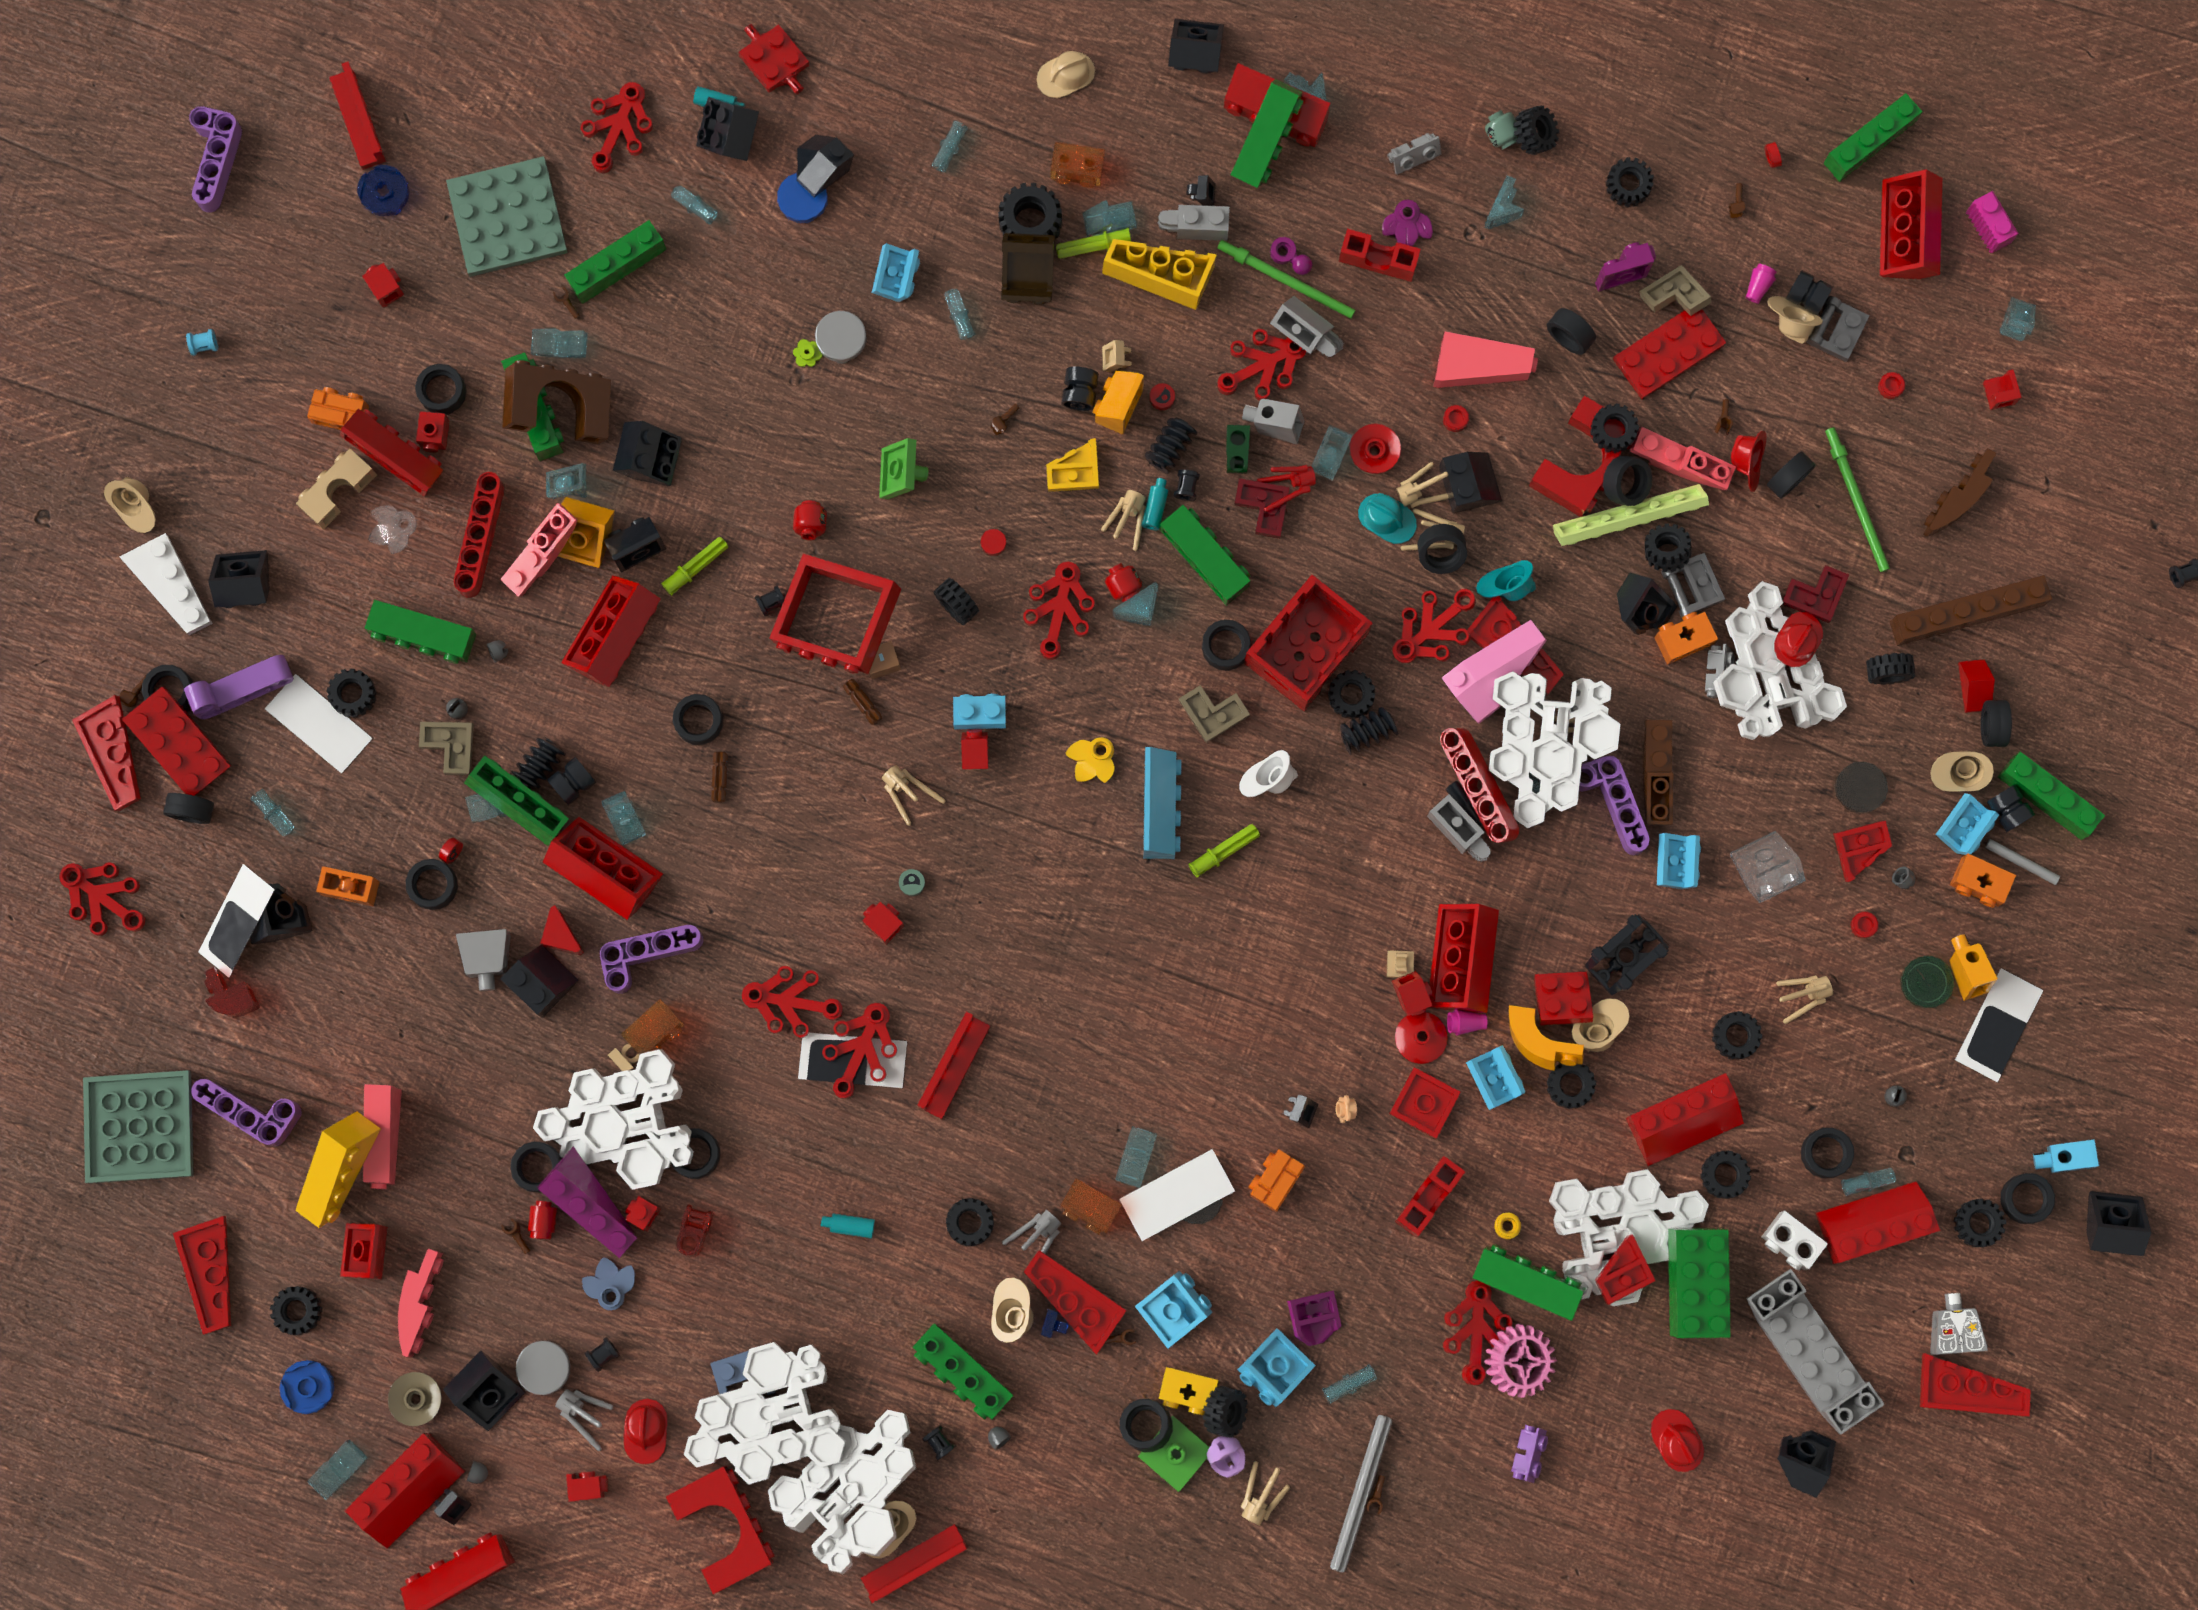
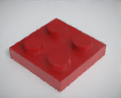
(1563, 998)
(1424, 1103)

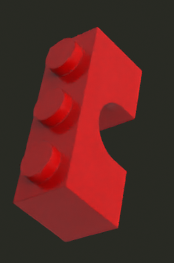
(1363, 252)
(1429, 1196)

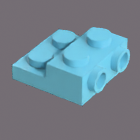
(1174, 1308)
(1275, 1368)

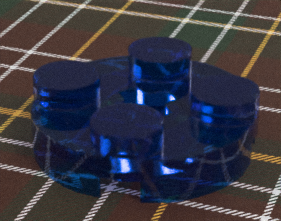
(375, 179)

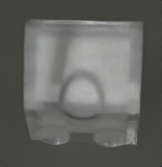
(1768, 866)

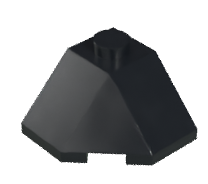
(822, 163)
(1643, 604)
(281, 918)
(1807, 1461)

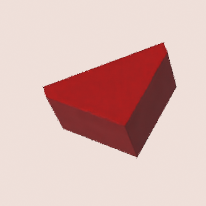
(1976, 684)
(558, 934)

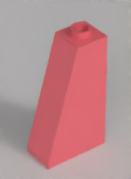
(1481, 361)
(382, 1108)

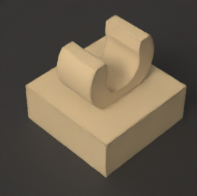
(1114, 356)
(1399, 963)
(622, 1060)

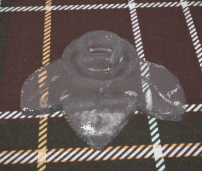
(389, 529)

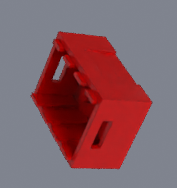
(1309, 611)

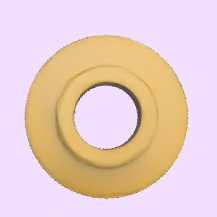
(1513, 1219)

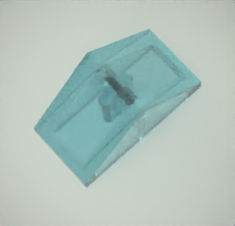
(1138, 608)

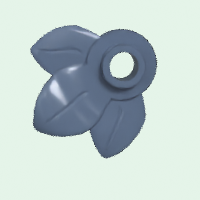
(609, 1279)

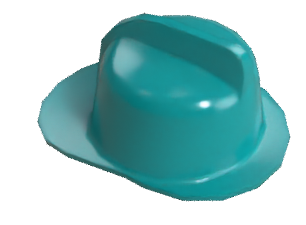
(1387, 518)
(1509, 581)

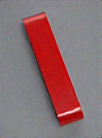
(475, 523)
(1490, 791)

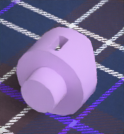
(1224, 1451)

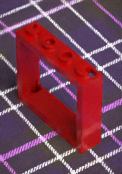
(863, 661)

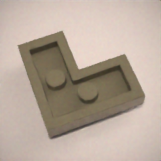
(1676, 286)
(1212, 719)
(455, 739)

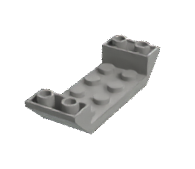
(1813, 1353)

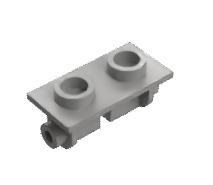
(1424, 149)
(1718, 661)

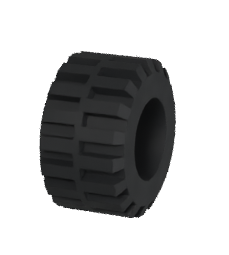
(1030, 198)

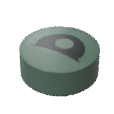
(911, 882)

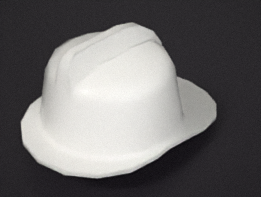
(1270, 775)

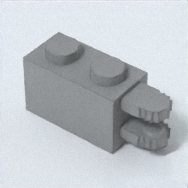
(1196, 222)
(1306, 328)
(1459, 828)

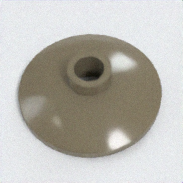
(401, 1396)

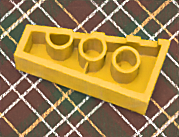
(1161, 271)
(335, 1167)

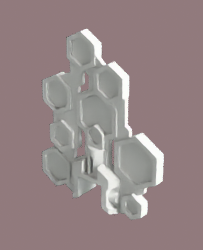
(1739, 686)
(1551, 756)
(607, 1128)
(1635, 1204)
(752, 1417)
(863, 1481)

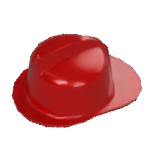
(1748, 455)
(1798, 639)
(645, 1431)
(1677, 1440)

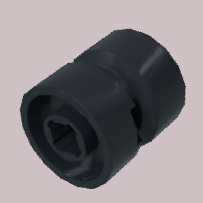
(1809, 292)
(1080, 387)
(571, 781)
(2011, 808)

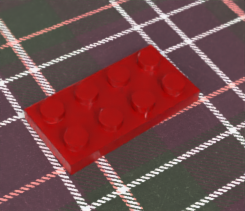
(1669, 351)
(176, 742)

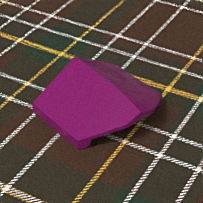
(1314, 1317)

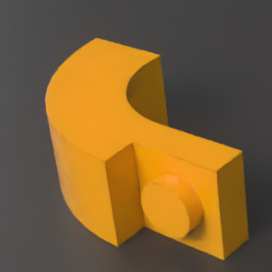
(1536, 1046)

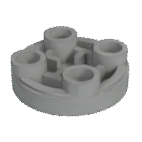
(840, 336)
(543, 1367)

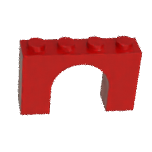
(1572, 490)
(721, 1490)

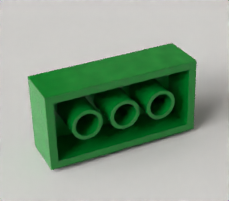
(1699, 1282)

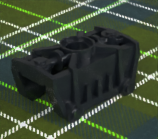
(1622, 941)

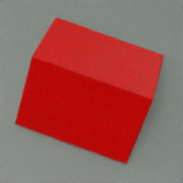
(364, 1251)

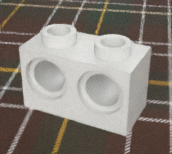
(1796, 1235)

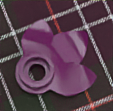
(1407, 228)

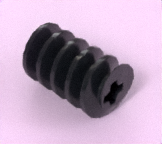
(1169, 444)
(1367, 729)
(538, 763)

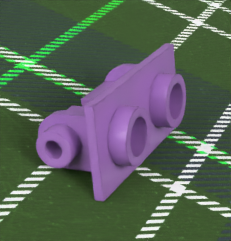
(1529, 1463)

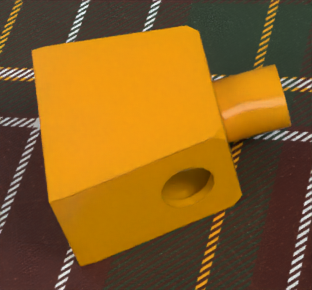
(1971, 968)

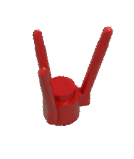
(1300, 477)

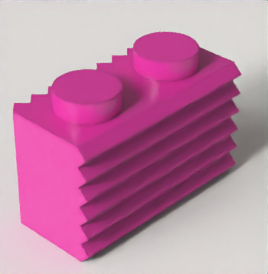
(1992, 222)

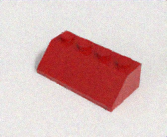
(1248, 92)
(1911, 225)
(391, 452)
(611, 630)
(602, 867)
(1463, 957)
(1686, 1119)
(1877, 1222)
(405, 1490)
(458, 1574)

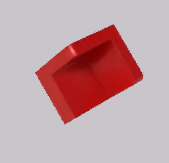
(2002, 390)

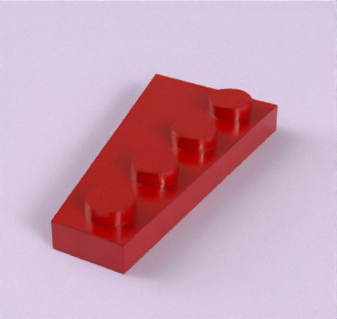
(1497, 622)
(109, 751)
(205, 1265)
(1078, 1302)
(1962, 1389)

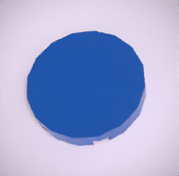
(798, 203)
(307, 1387)

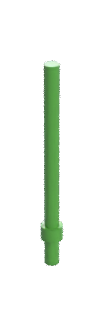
(1242, 256)
(1839, 454)

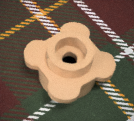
(1346, 1108)

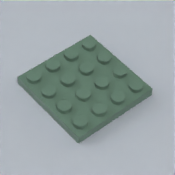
(506, 216)
(138, 1127)

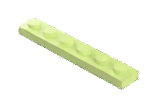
(1627, 516)

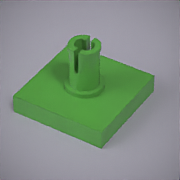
(899, 469)
(1178, 1457)

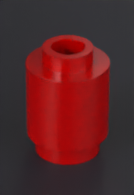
(542, 1220)

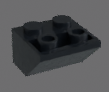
(727, 128)
(647, 453)

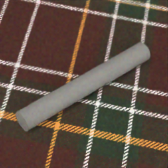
(2022, 861)

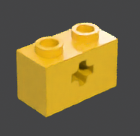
(1177, 1379)

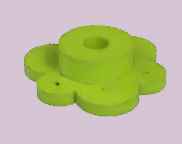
(807, 359)

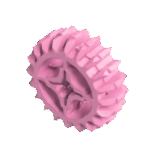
(1523, 1382)

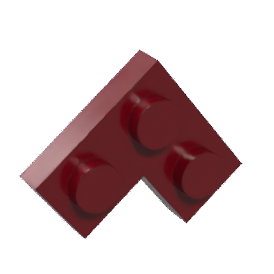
(1258, 496)
(1818, 600)

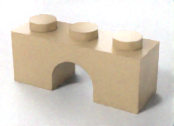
(347, 470)

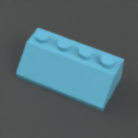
(1160, 804)

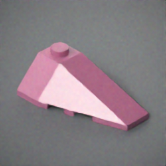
(1474, 678)

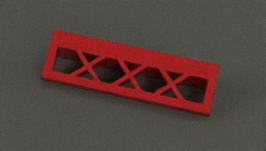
(357, 118)
(953, 1066)
(914, 1563)

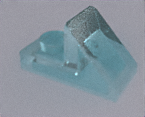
(1316, 89)
(1503, 210)
(1109, 218)
(2018, 319)
(1331, 452)
(567, 481)
(623, 817)

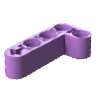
(211, 161)
(238, 688)
(1617, 806)
(651, 952)
(242, 1109)

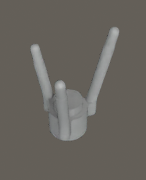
(1045, 1225)
(571, 1404)

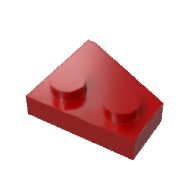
(1861, 847)
(1624, 1272)

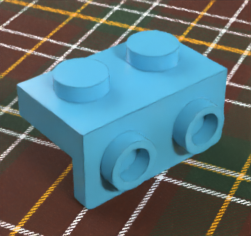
(896, 273)
(979, 712)
(1967, 825)
(1678, 861)
(1496, 1077)

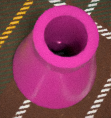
(1760, 282)
(1464, 1022)

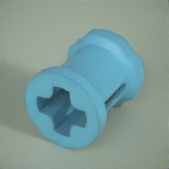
(202, 342)

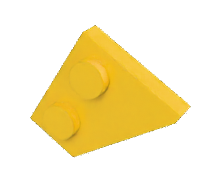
(1075, 470)

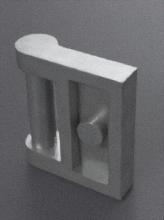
(1845, 332)
(1701, 583)

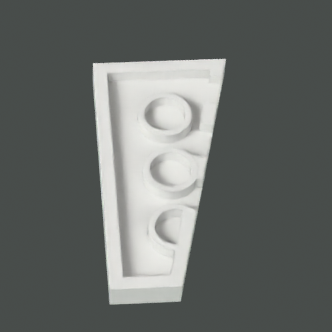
(166, 578)

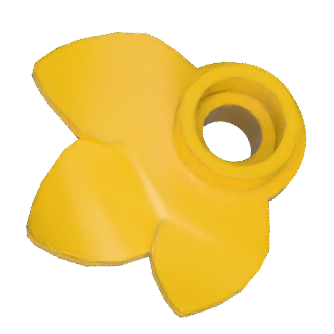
(1089, 762)

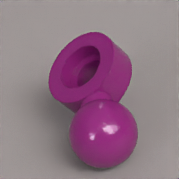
(1301, 263)

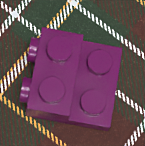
(1632, 266)

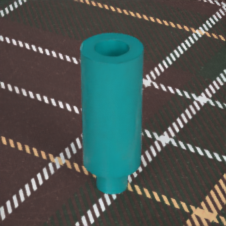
(701, 95)
(1155, 505)
(849, 1225)

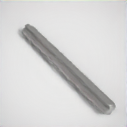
(1361, 1493)

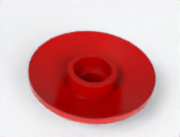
(1377, 437)
(1421, 1051)

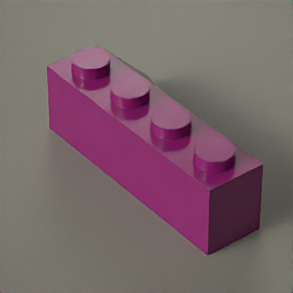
(584, 1199)

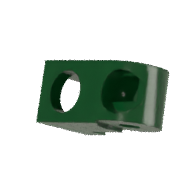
(1237, 448)

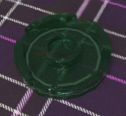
(1927, 982)

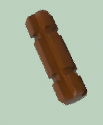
(862, 701)
(719, 777)

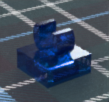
(1052, 1324)

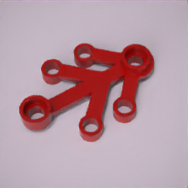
(618, 123)
(1264, 362)
(1060, 605)
(1432, 629)
(98, 895)
(788, 1001)
(862, 1046)
(1476, 1328)

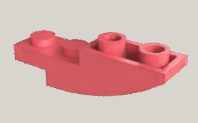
(1682, 460)
(541, 551)
(412, 1313)

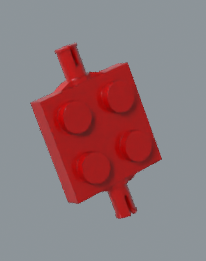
(774, 58)

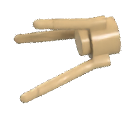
(1411, 492)
(1131, 505)
(1447, 544)
(898, 780)
(1816, 989)
(1256, 1509)

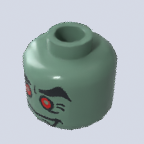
(1501, 129)

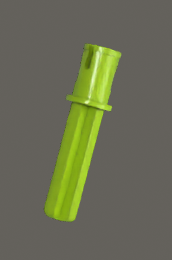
(1091, 243)
(694, 566)
(1223, 850)

